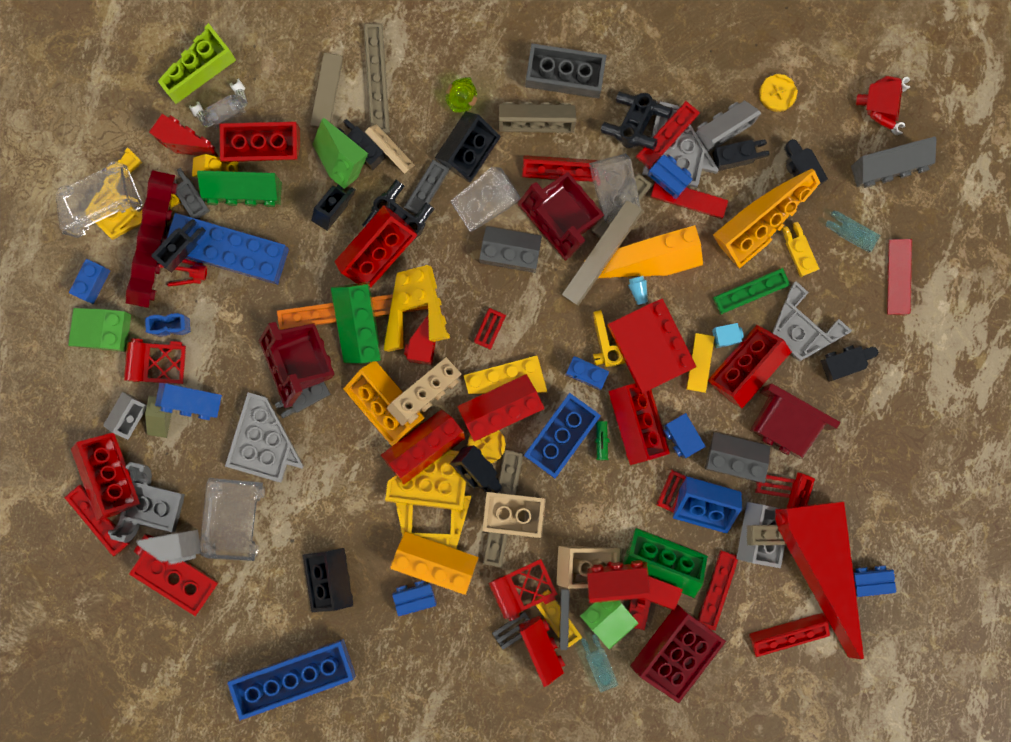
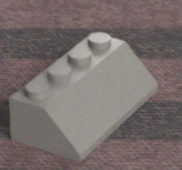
(173, 547)

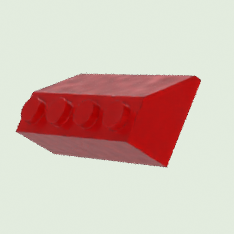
(259, 141)
(375, 247)
(750, 366)
(500, 407)
(638, 424)
(423, 446)
(104, 476)

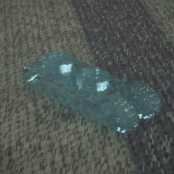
(854, 232)
(600, 665)

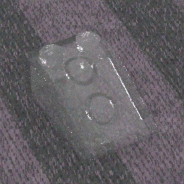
(614, 184)
(485, 198)

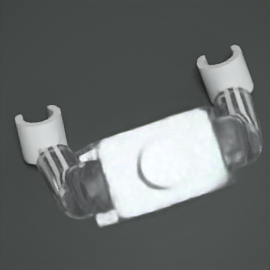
(223, 110)

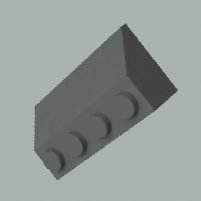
(894, 162)

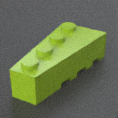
(197, 65)

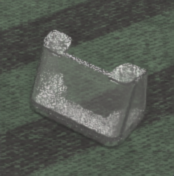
(95, 199)
(230, 519)

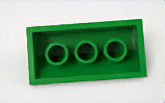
(239, 187)
(356, 323)
(668, 561)

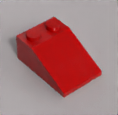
(420, 348)

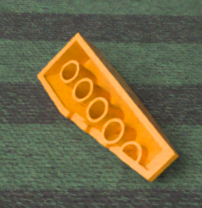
(754, 225)
(657, 256)

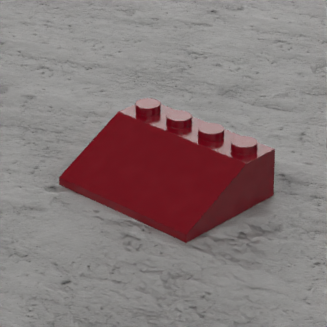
(677, 654)

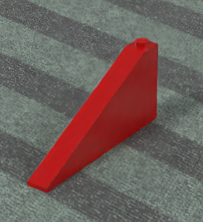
(821, 549)

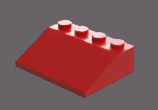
(651, 345)

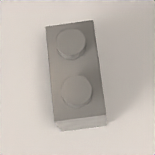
(125, 415)

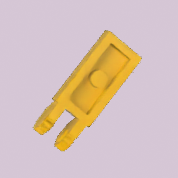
(800, 250)

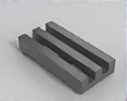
(505, 626)

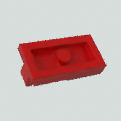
(639, 610)

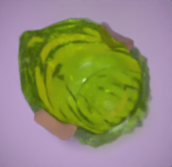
(461, 95)

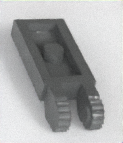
(190, 197)
(307, 398)

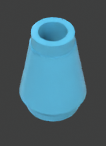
(639, 289)

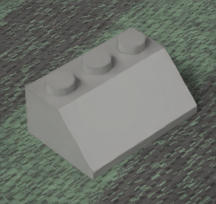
(727, 125)
(759, 554)

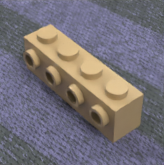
(424, 391)

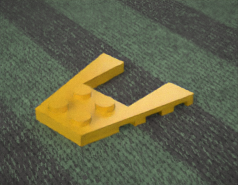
(121, 223)
(413, 290)
(405, 515)

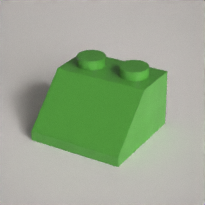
(609, 621)

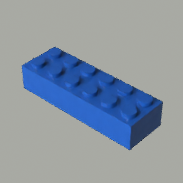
(235, 250)
(291, 679)

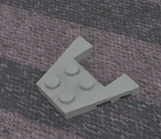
(799, 331)

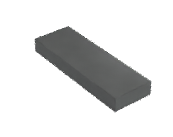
(427, 187)
(564, 618)

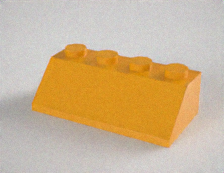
(373, 393)
(434, 563)

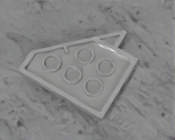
(686, 150)
(261, 442)

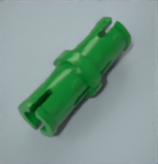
(602, 454)

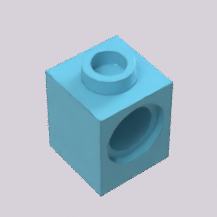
(727, 335)

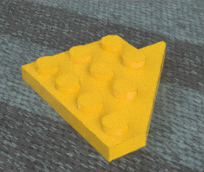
(433, 487)

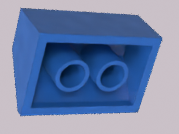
(707, 505)

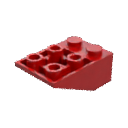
(180, 138)

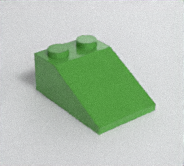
(338, 154)
(100, 329)

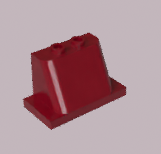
(561, 213)
(295, 359)
(790, 422)

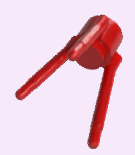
(196, 271)

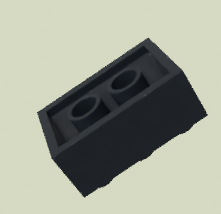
(468, 146)
(328, 580)

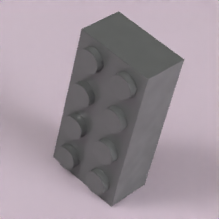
(565, 70)

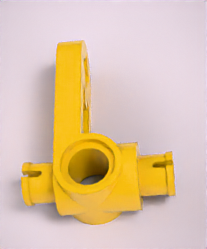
(604, 344)

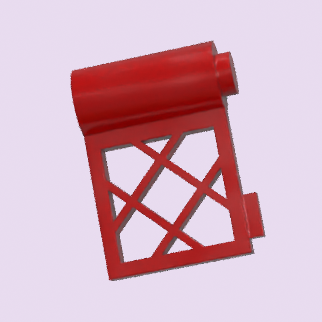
(139, 358)
(508, 596)

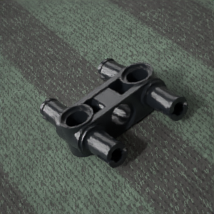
(636, 120)
(390, 197)

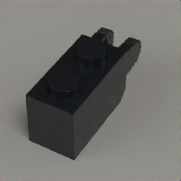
(375, 154)
(738, 154)
(802, 161)
(331, 206)
(178, 246)
(848, 362)
(476, 469)

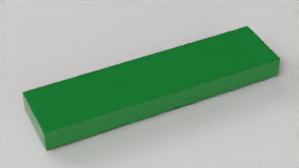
(751, 291)

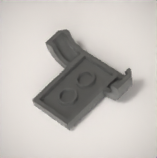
(157, 506)

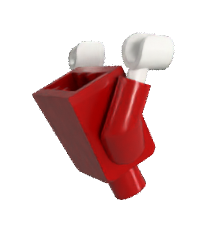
(884, 101)

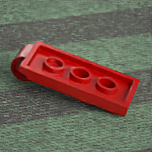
(156, 576)

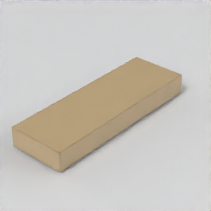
(390, 148)

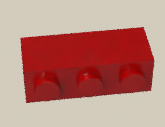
(618, 581)
(542, 649)

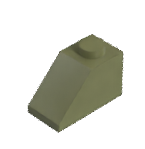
(156, 421)

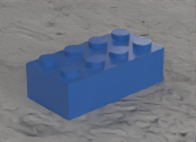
(562, 435)

